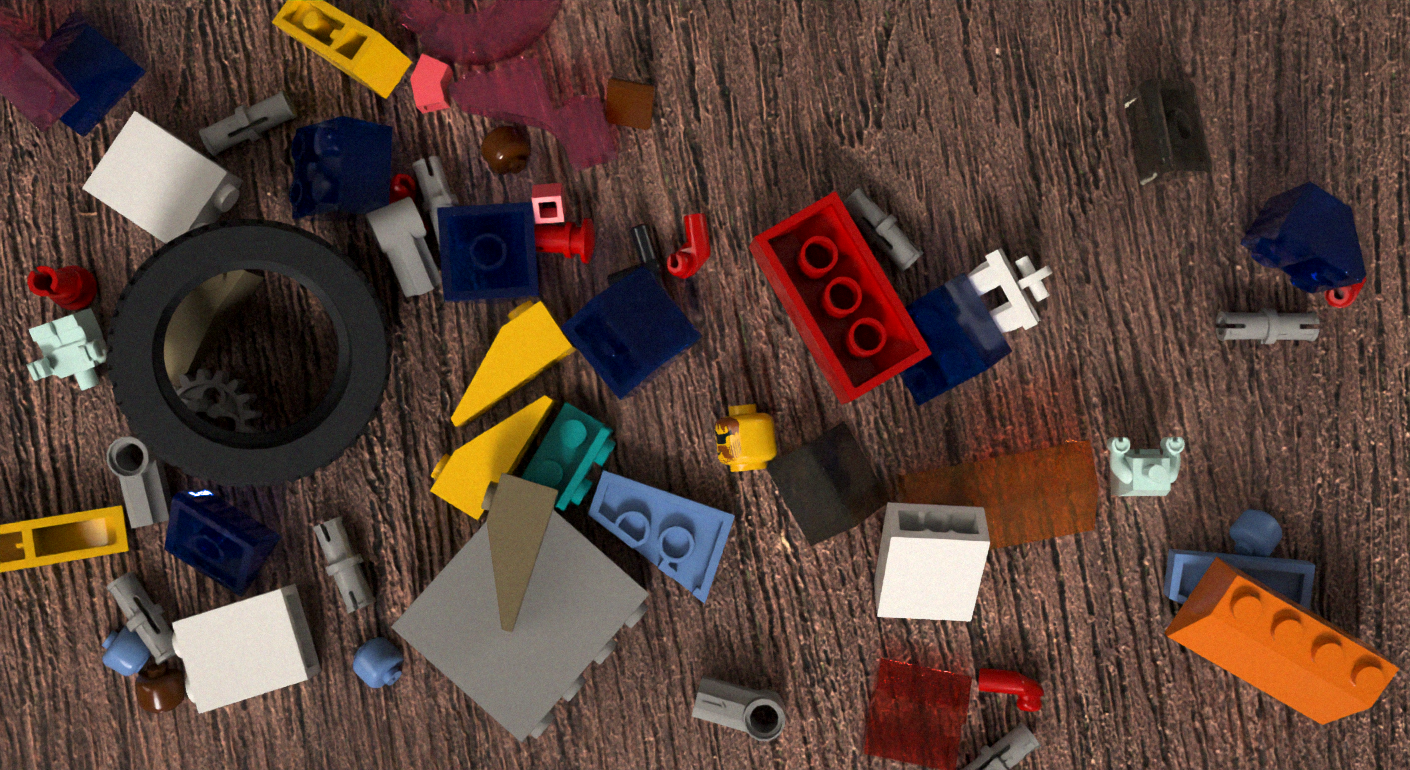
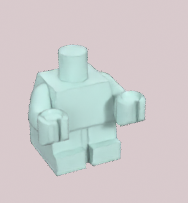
(70, 347)
(1143, 470)

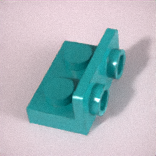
(569, 454)

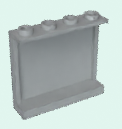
(564, 623)

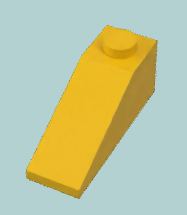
(344, 43)
(517, 356)
(467, 473)

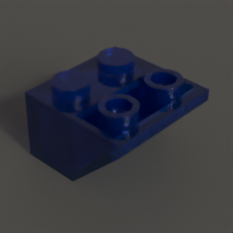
(340, 170)
(1308, 239)
(631, 333)
(958, 335)

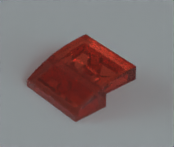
(916, 715)

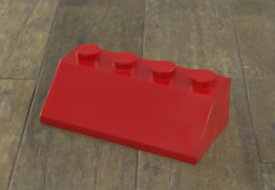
(839, 298)

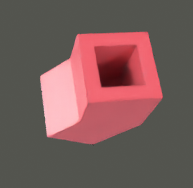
(430, 84)
(548, 193)

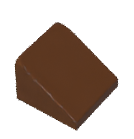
(630, 103)

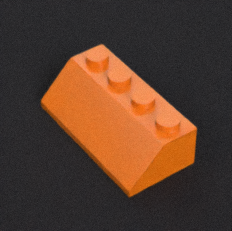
(1280, 645)

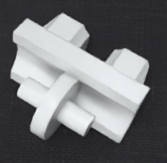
(1018, 309)

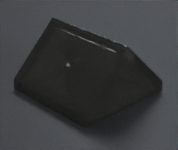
(1166, 131)
(828, 484)

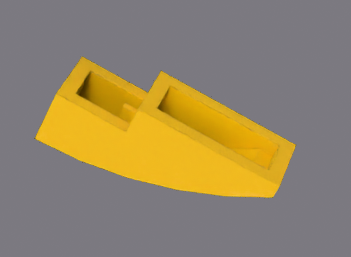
(62, 538)

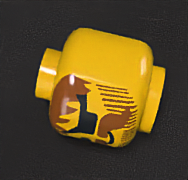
(745, 438)

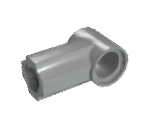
(401, 236)
(143, 486)
(733, 707)

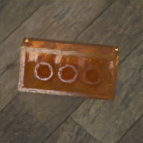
(1023, 492)

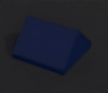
(92, 67)
(488, 253)
(218, 539)

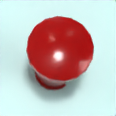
(567, 239)
(67, 286)

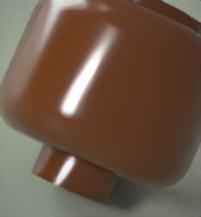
(505, 150)
(159, 688)

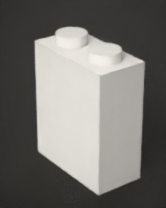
(161, 181)
(930, 561)
(245, 648)

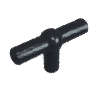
(647, 257)

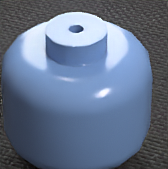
(1255, 533)
(125, 652)
(378, 662)

